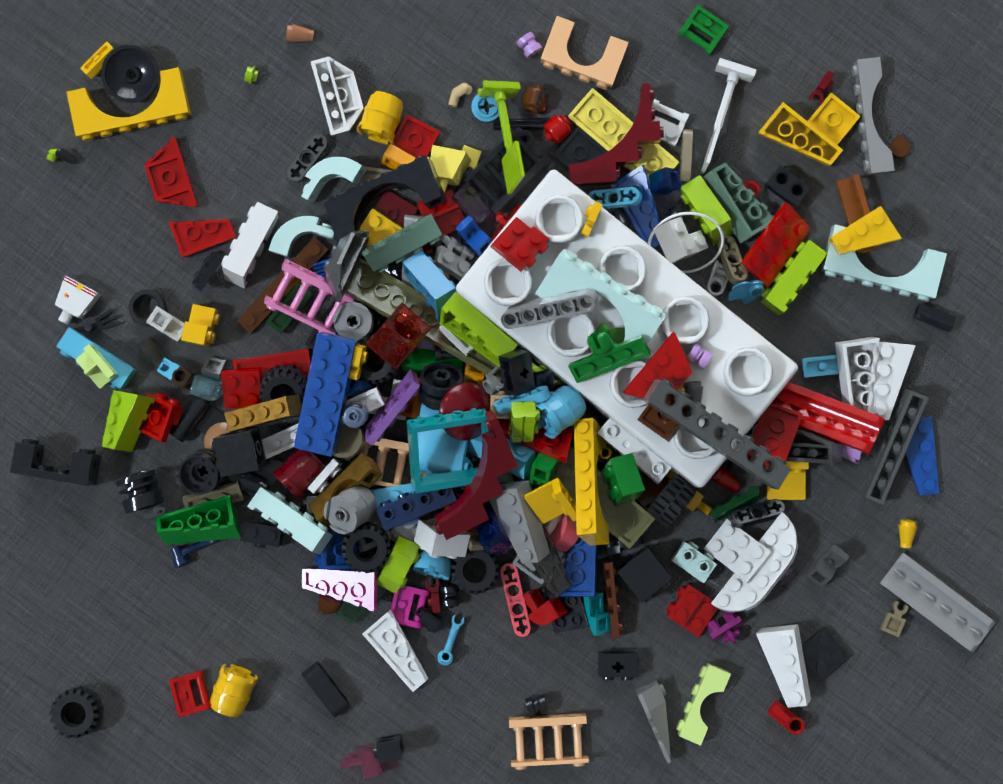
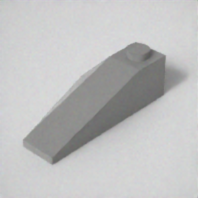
(654, 705)

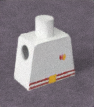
(75, 299)

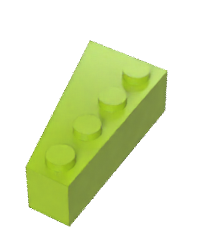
(793, 277)
(475, 329)

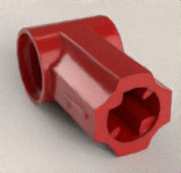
(785, 717)

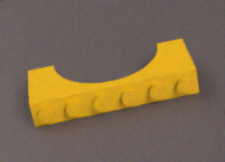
(168, 105)
(589, 516)

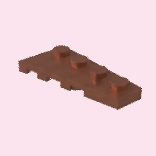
(611, 591)

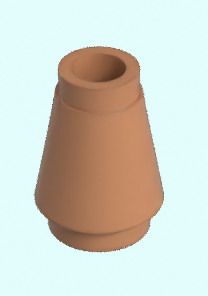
(298, 34)

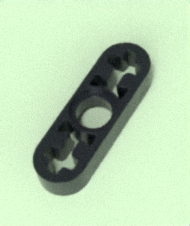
(751, 519)

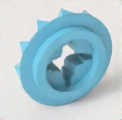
(480, 113)

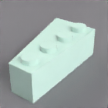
(291, 520)

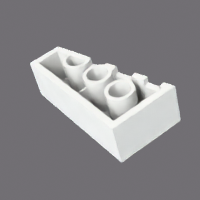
(249, 244)
(889, 375)

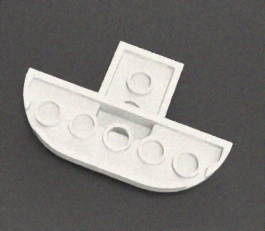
(754, 563)

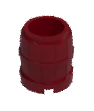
(299, 471)

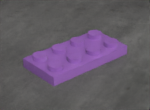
(393, 405)

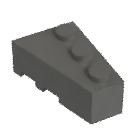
(814, 449)

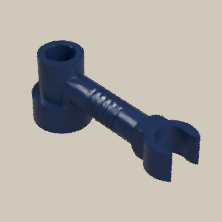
(180, 554)

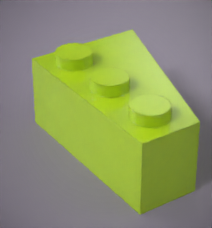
(703, 201)
(125, 419)

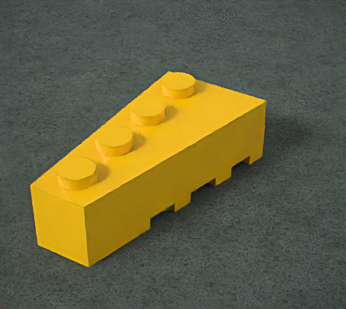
(799, 135)

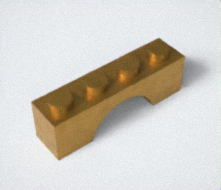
(263, 412)
(360, 472)

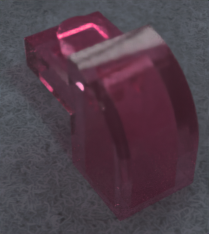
(365, 758)

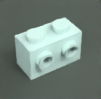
(693, 561)

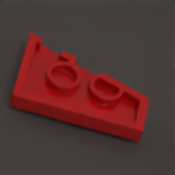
(201, 235)

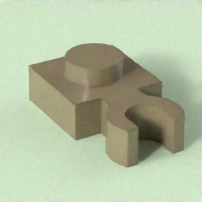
(893, 622)

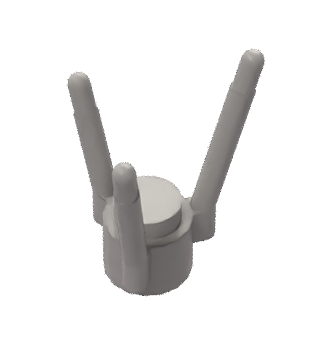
(493, 383)

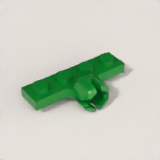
(607, 355)

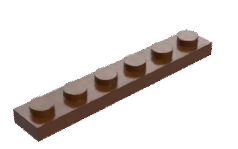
(258, 312)

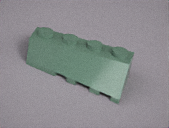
(746, 212)
(401, 243)

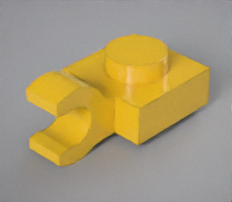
(696, 503)

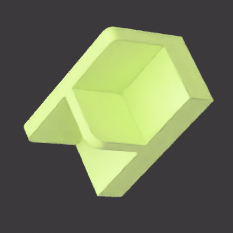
(96, 366)

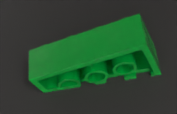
(201, 522)

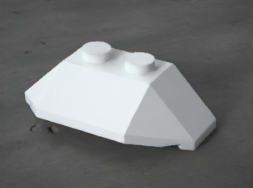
(338, 94)

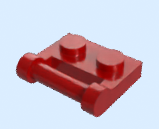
(184, 694)

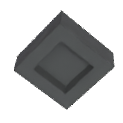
(213, 367)

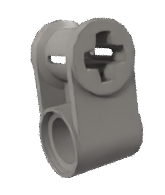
(717, 276)

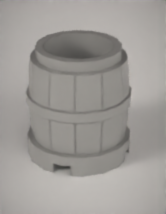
(364, 320)
(350, 509)

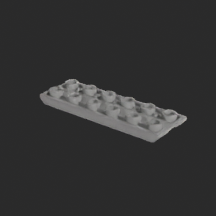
(937, 602)

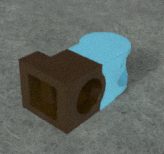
(176, 373)

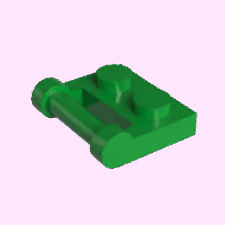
(708, 25)

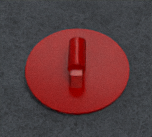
(504, 220)

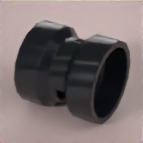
(448, 591)
(536, 705)

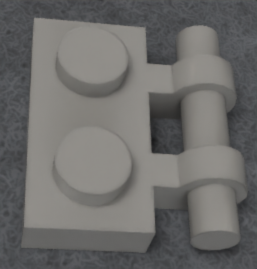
(449, 261)

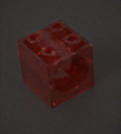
(398, 336)

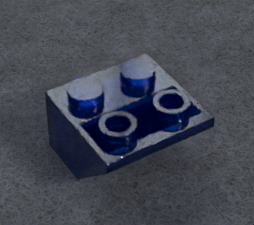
(492, 534)

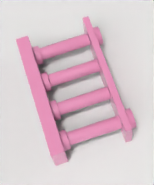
(308, 279)

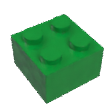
(622, 479)

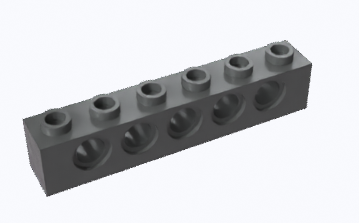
(894, 446)

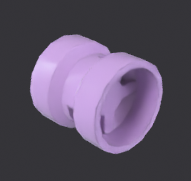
(529, 45)
(695, 353)

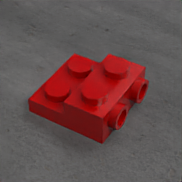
(446, 215)
(520, 244)
(161, 417)
(691, 609)

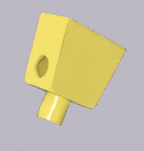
(449, 165)

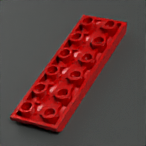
(832, 418)

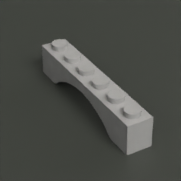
(877, 155)

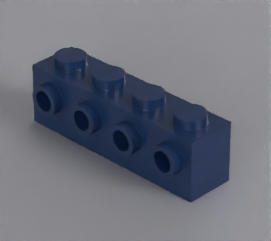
(414, 506)

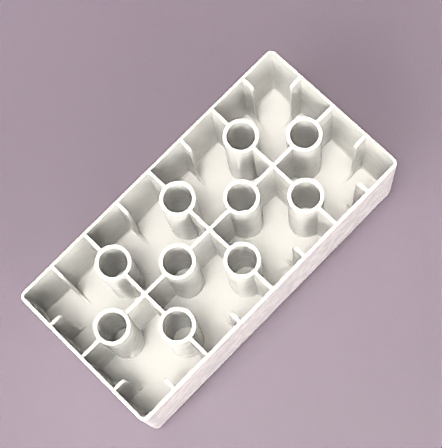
(738, 379)

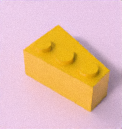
(865, 233)

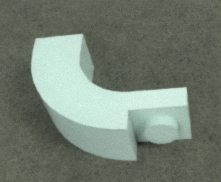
(329, 169)
(295, 228)

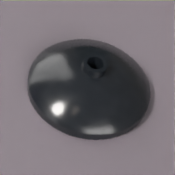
(117, 71)

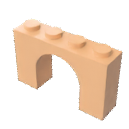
(601, 73)

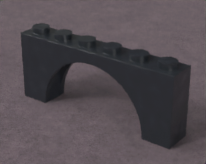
(419, 176)

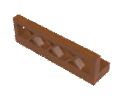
(853, 202)

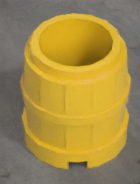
(381, 117)
(232, 690)

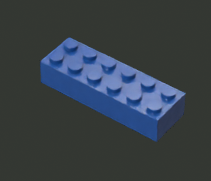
(325, 394)

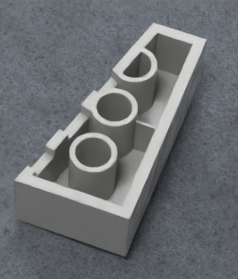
(521, 522)

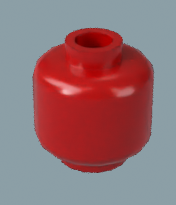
(557, 129)

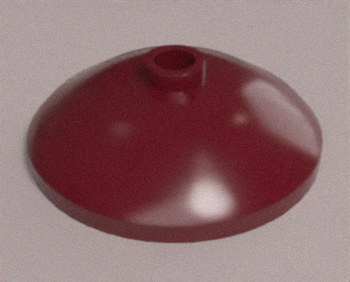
(464, 398)

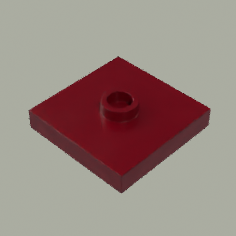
(395, 207)

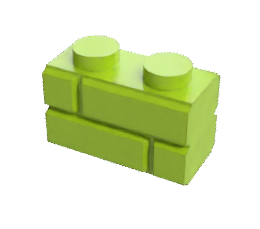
(523, 421)

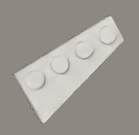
(394, 647)

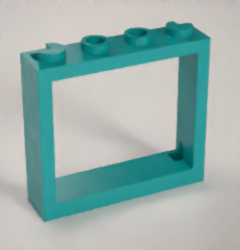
(435, 422)

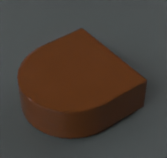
(899, 147)

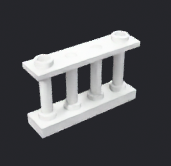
(625, 444)

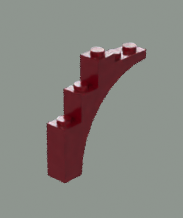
(643, 131)

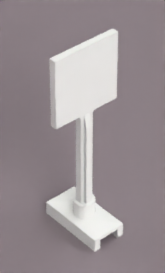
(735, 72)

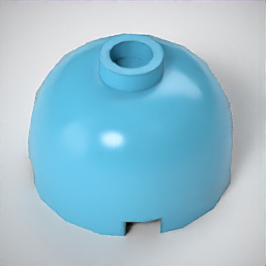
(436, 567)

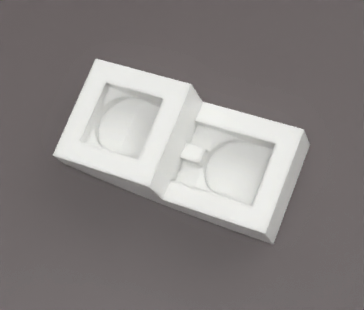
(166, 323)

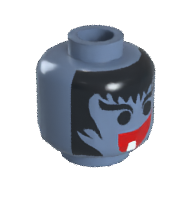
(358, 409)

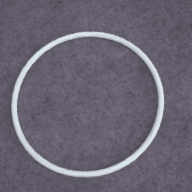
(698, 214)

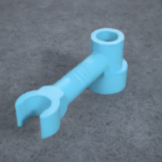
(449, 644)

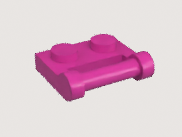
(402, 605)

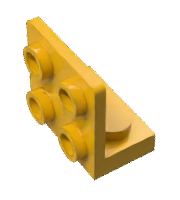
(794, 484)
(551, 501)

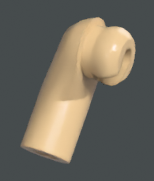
(457, 92)

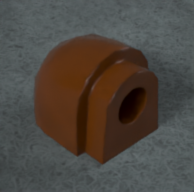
(328, 604)

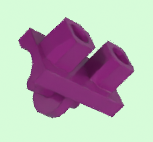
(717, 632)

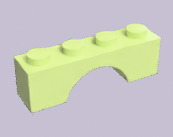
(712, 680)

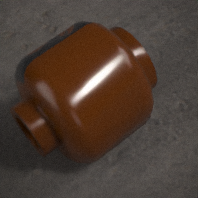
(535, 99)

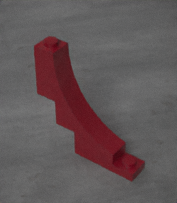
(494, 461)

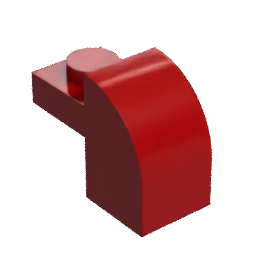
(542, 611)

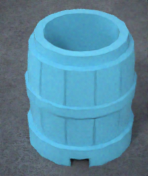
(560, 410)

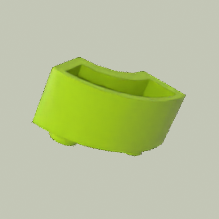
(400, 560)

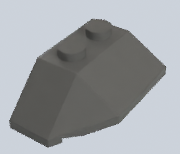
(345, 261)

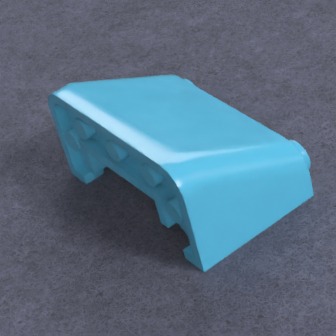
(439, 451)

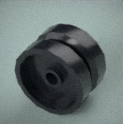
(436, 381)

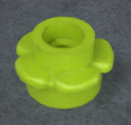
(251, 75)

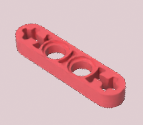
(517, 599)

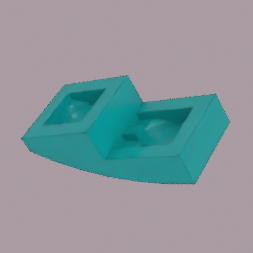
(597, 618)

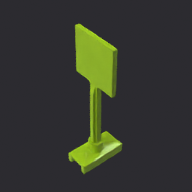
(512, 160)

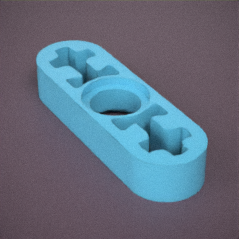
(606, 194)
(537, 395)

